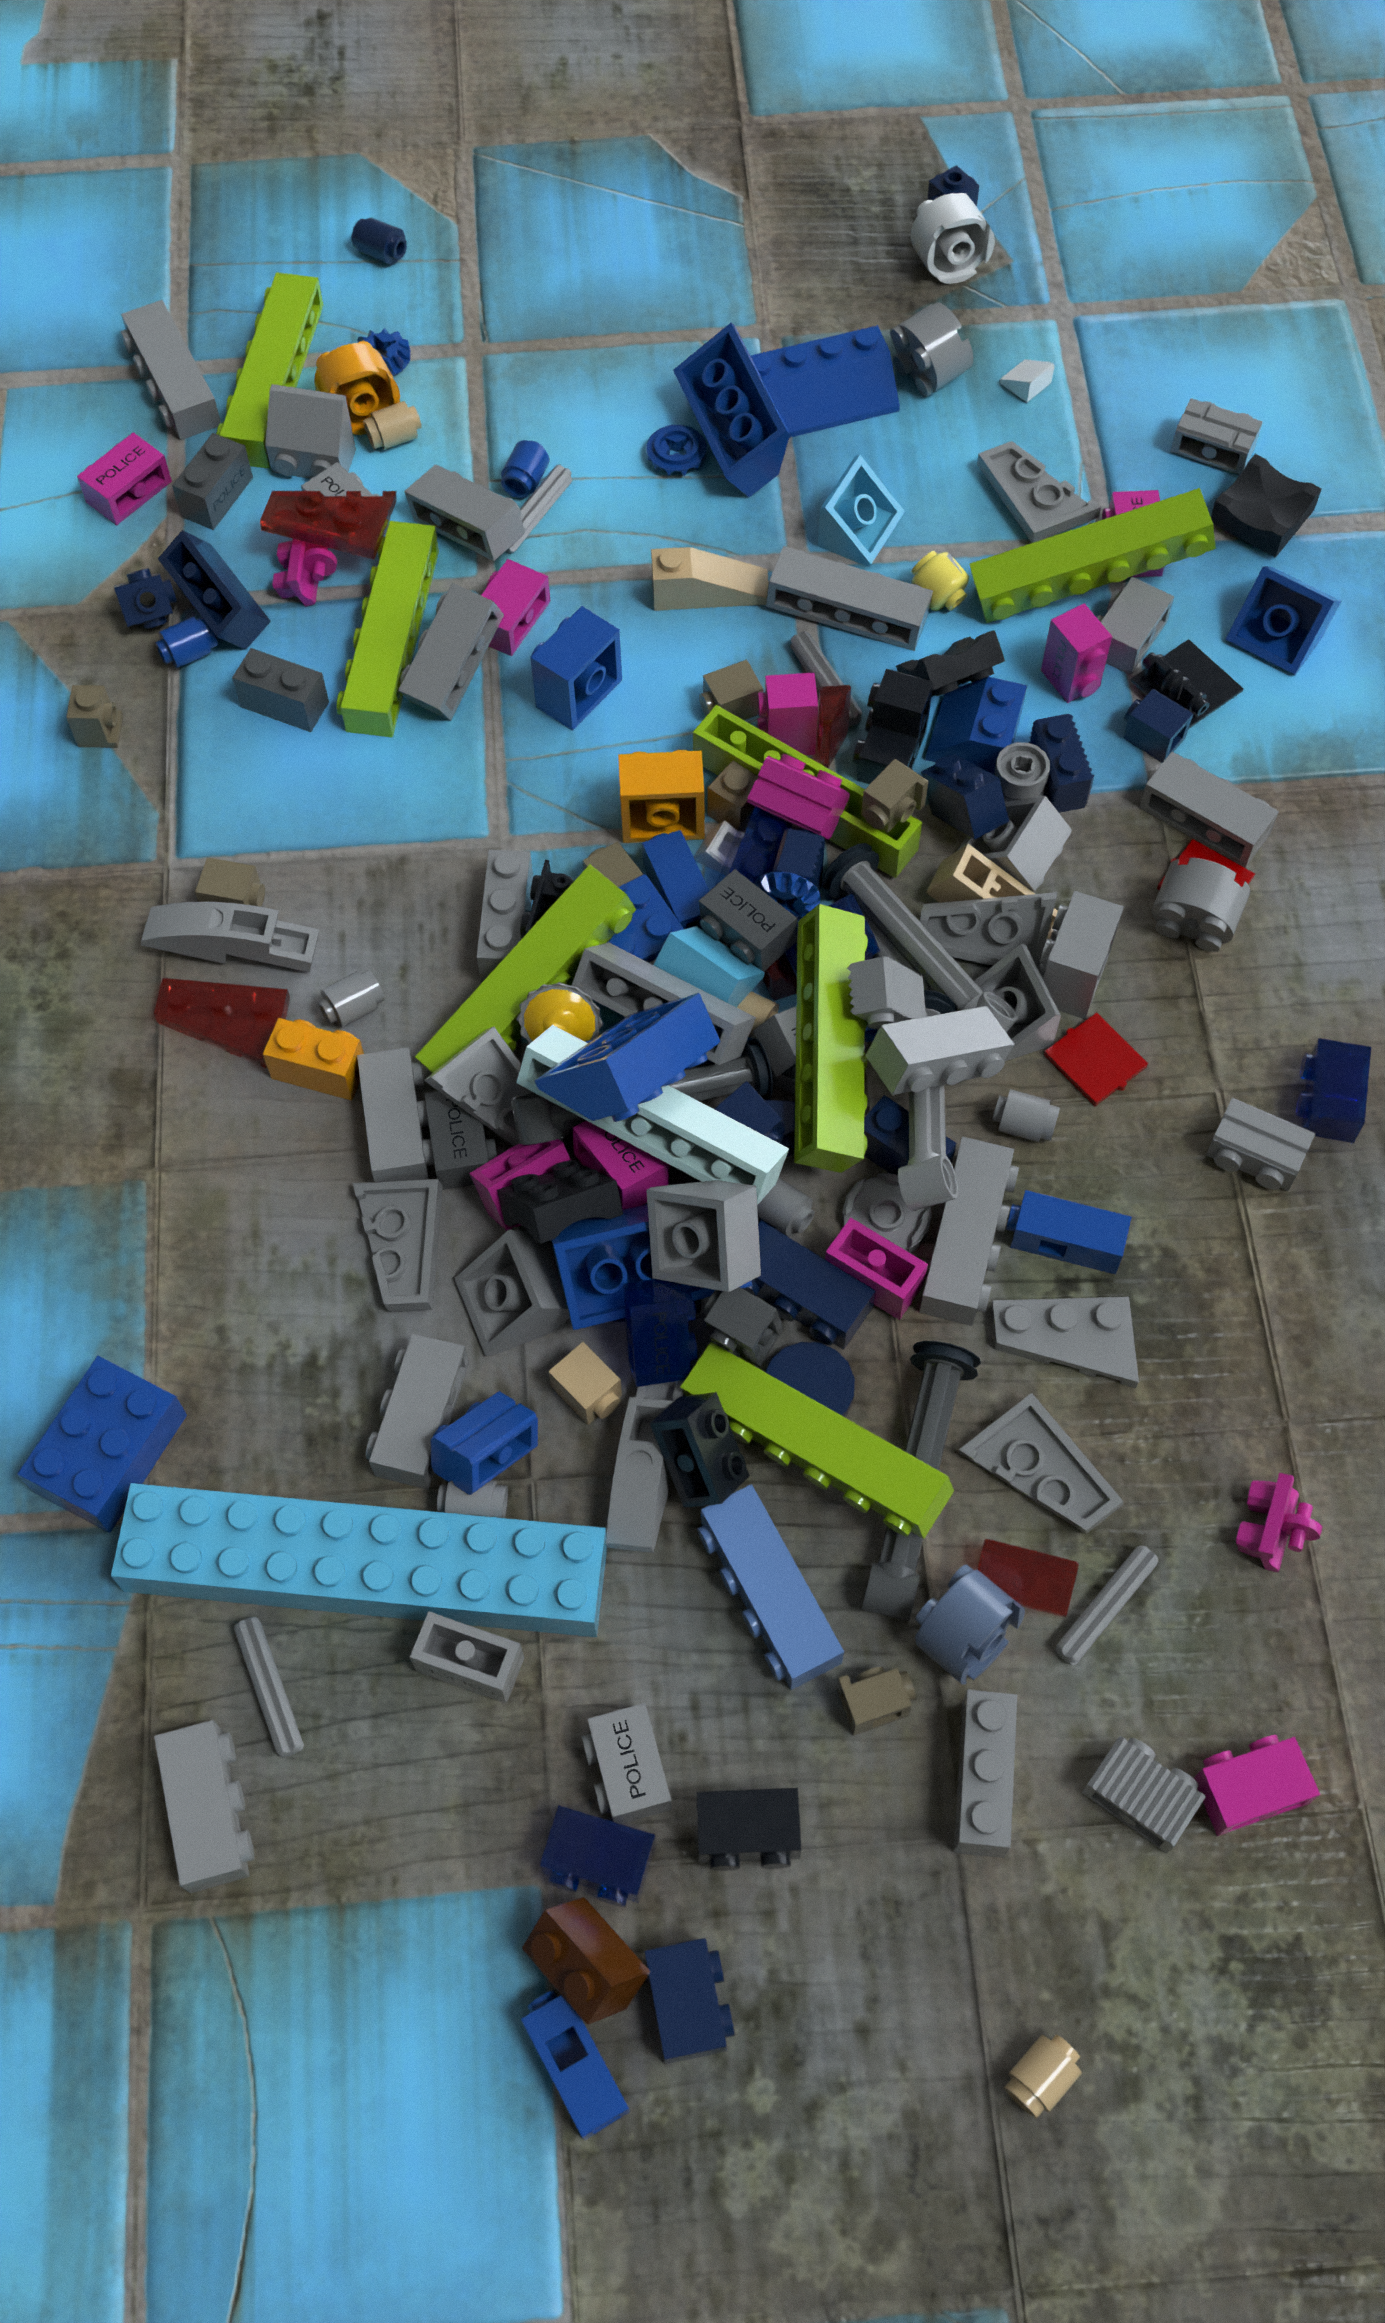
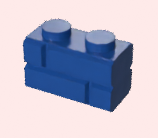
(483, 1442)

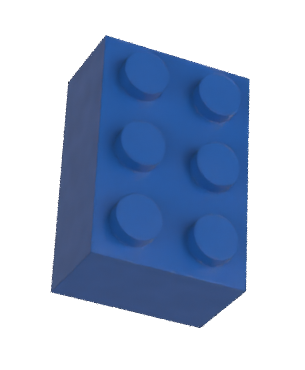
(102, 1443)

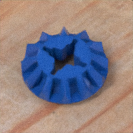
(397, 349)
(676, 438)
(790, 891)

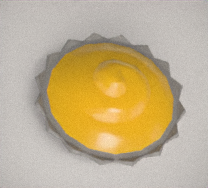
(562, 1007)

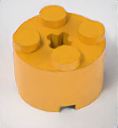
(359, 375)

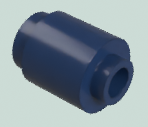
(379, 240)

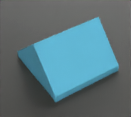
(858, 515)
(708, 965)

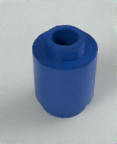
(524, 468)
(186, 642)

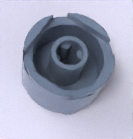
(967, 1624)

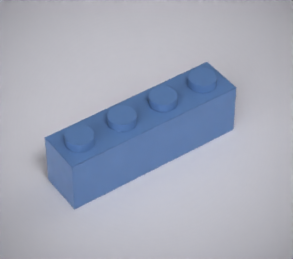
(771, 1588)

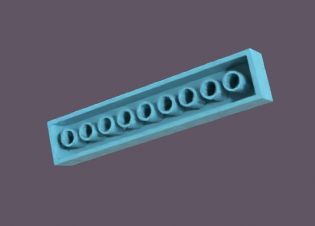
(361, 1559)

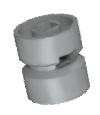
(1022, 771)

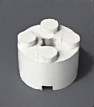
(951, 237)

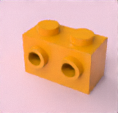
(314, 1058)

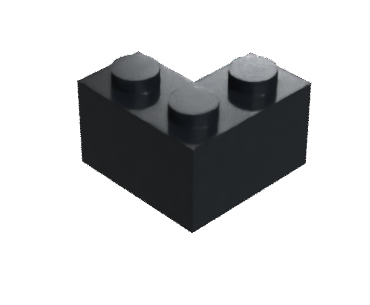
(894, 724)

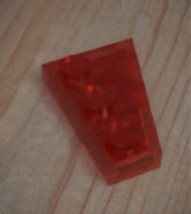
(335, 522)
(222, 1013)

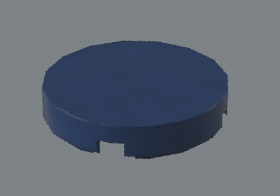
(817, 1373)

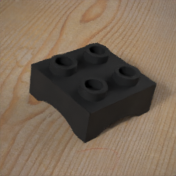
(1264, 506)
(962, 662)
(559, 1199)

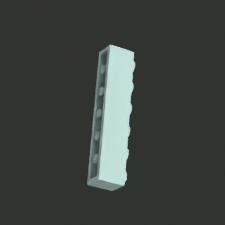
(672, 1126)

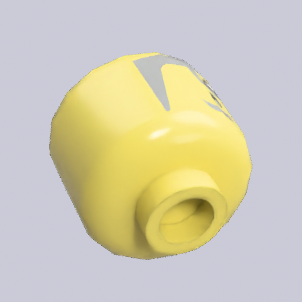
(944, 577)

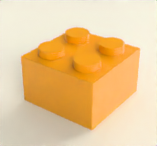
(661, 794)

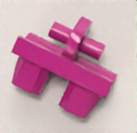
(306, 567)
(1279, 1502)

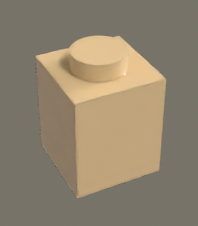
(586, 1384)

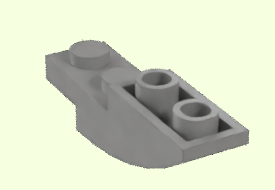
(232, 929)
(640, 1472)

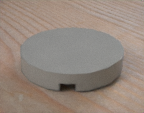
(881, 1208)

